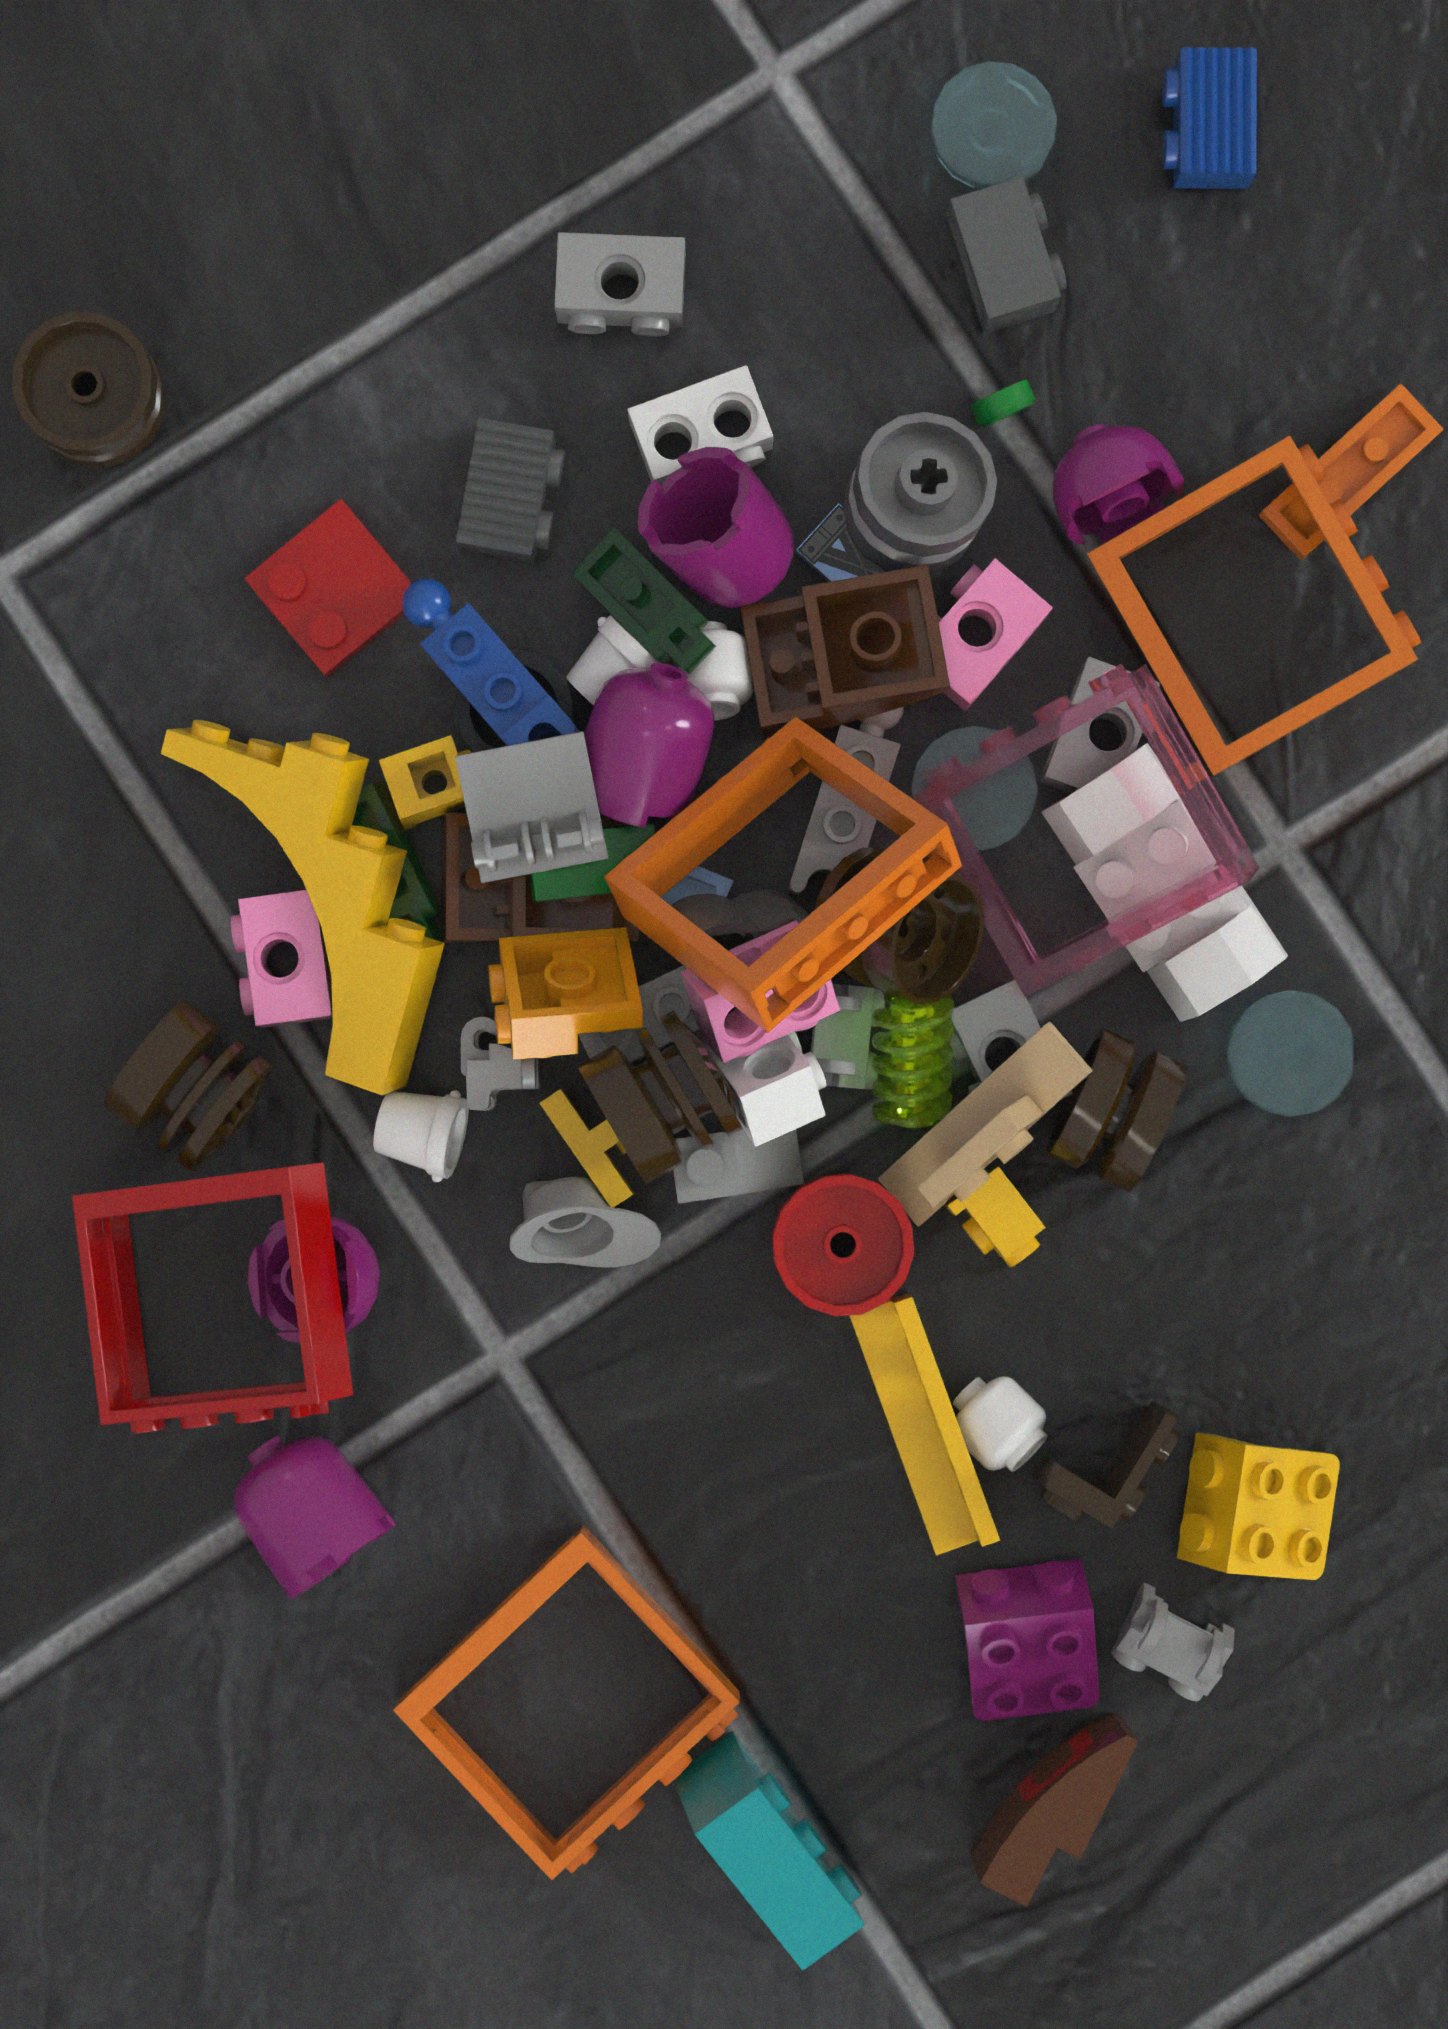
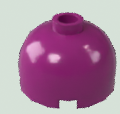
(1112, 481)
(272, 1283)

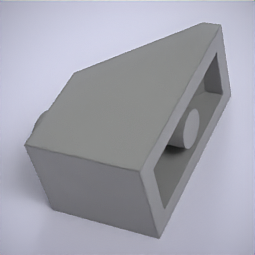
(736, 1166)

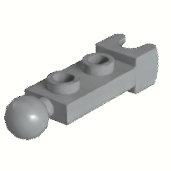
(836, 822)

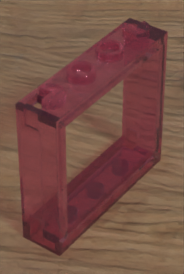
(1233, 857)

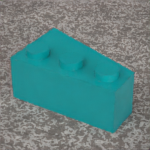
(768, 1852)

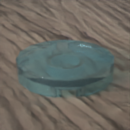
(993, 124)
(996, 805)
(1290, 1053)

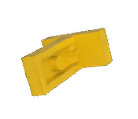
(589, 1146)

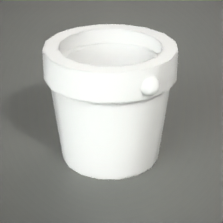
(607, 655)
(422, 1130)

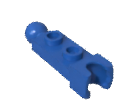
(483, 667)

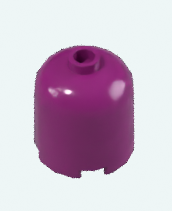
(718, 528)
(648, 743)
(306, 1510)

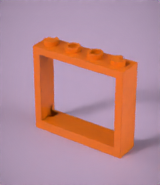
(1336, 528)
(833, 931)
(623, 1799)

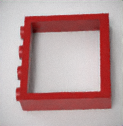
(116, 1315)

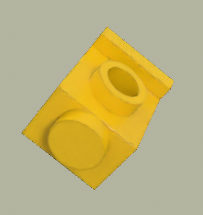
(409, 771)
(999, 1219)

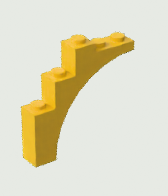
(351, 875)

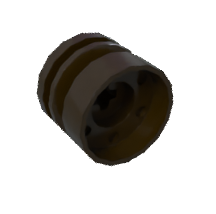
(925, 950)
(190, 1087)
(661, 1096)

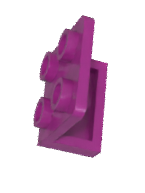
(1029, 1639)

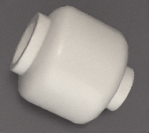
(724, 673)
(1000, 1423)

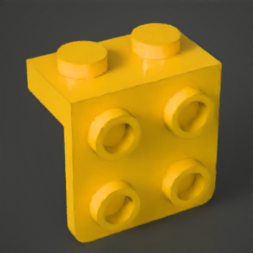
(1258, 1508)

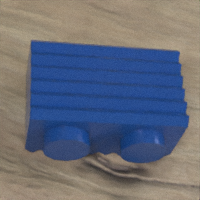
(1212, 118)

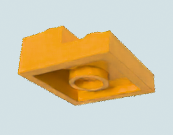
(562, 989)

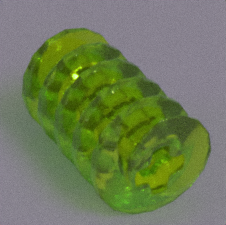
(913, 1063)

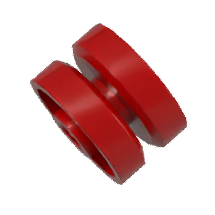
(876, 1261)

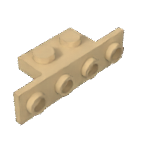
(985, 1126)

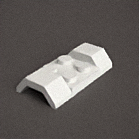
(1137, 839)

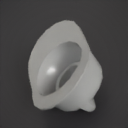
(575, 1225)

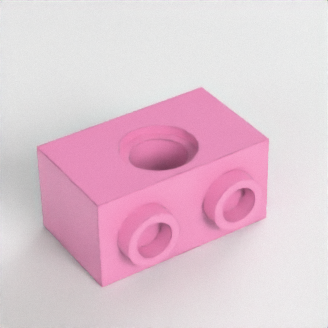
(1010, 611)
(308, 989)

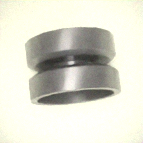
(919, 492)

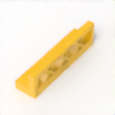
(924, 1425)

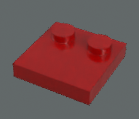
(332, 588)

